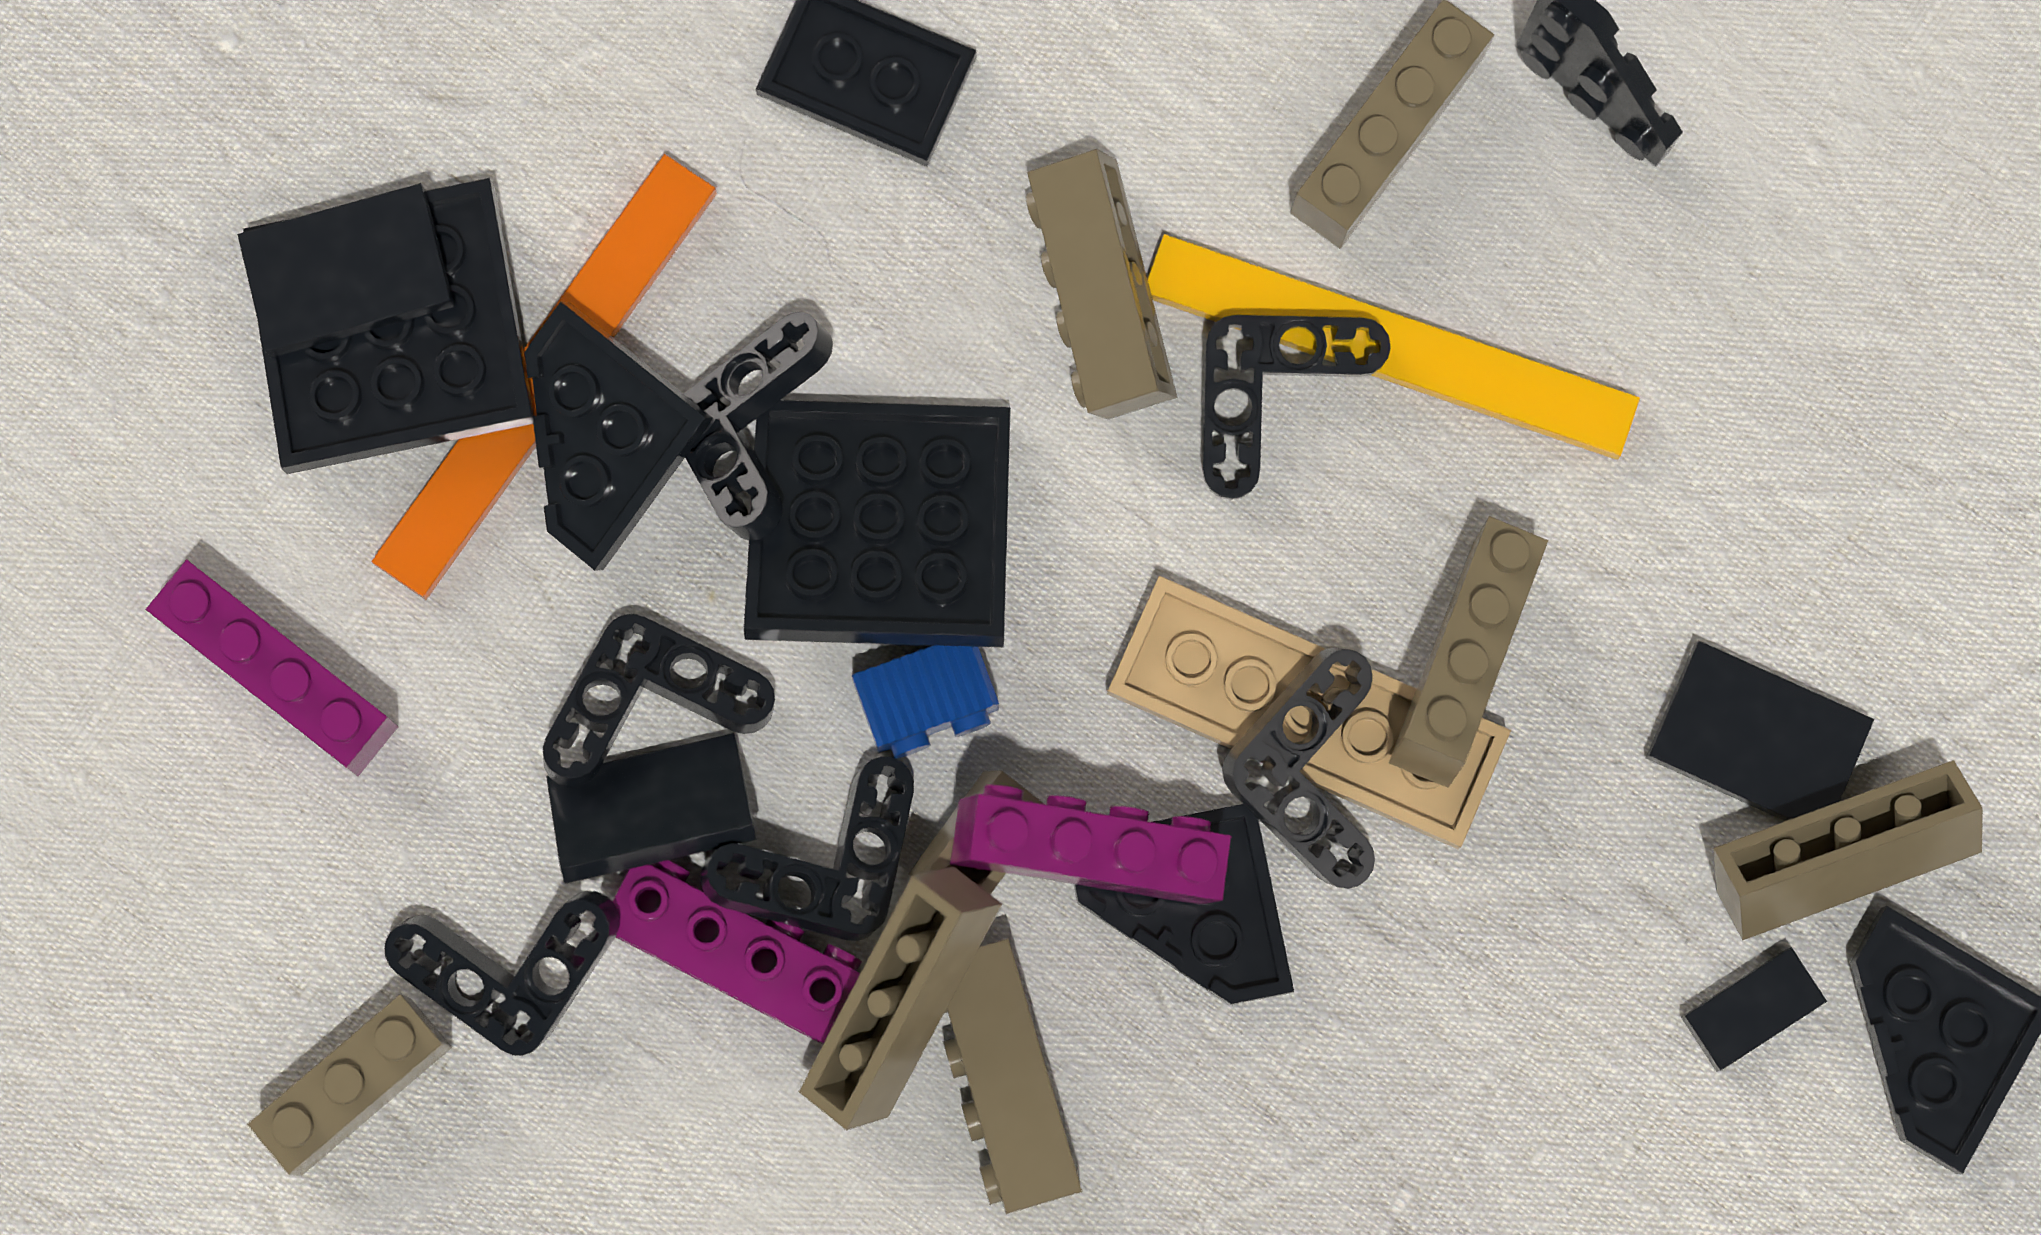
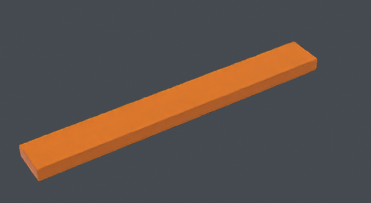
(485, 464)

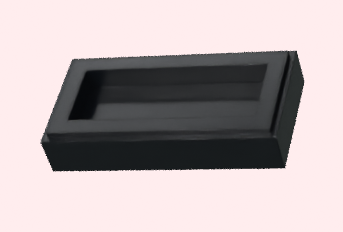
(1754, 1009)

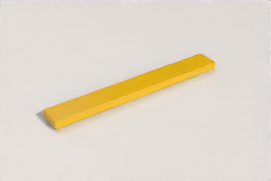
(1419, 354)

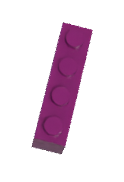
(272, 667)

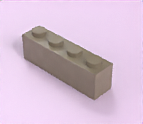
(1391, 123)
(1100, 285)
(1468, 652)
(1848, 849)
(900, 997)
(1008, 1085)

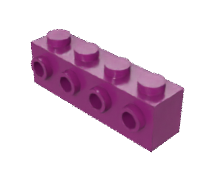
(1090, 848)
(734, 952)

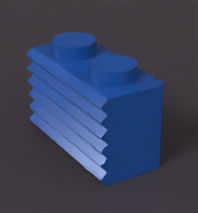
(924, 696)

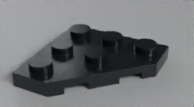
(1579, 51)
(602, 433)
(1224, 945)
(1942, 1035)

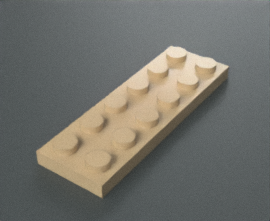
(1224, 669)

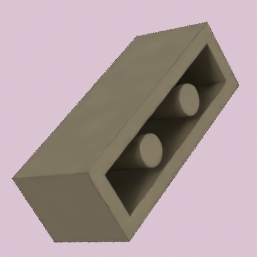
(349, 1086)

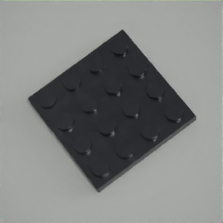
(419, 377)
(882, 525)

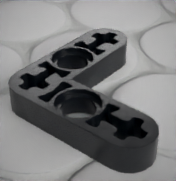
(1267, 360)
(726, 428)
(650, 672)
(1286, 759)
(827, 885)
(523, 991)

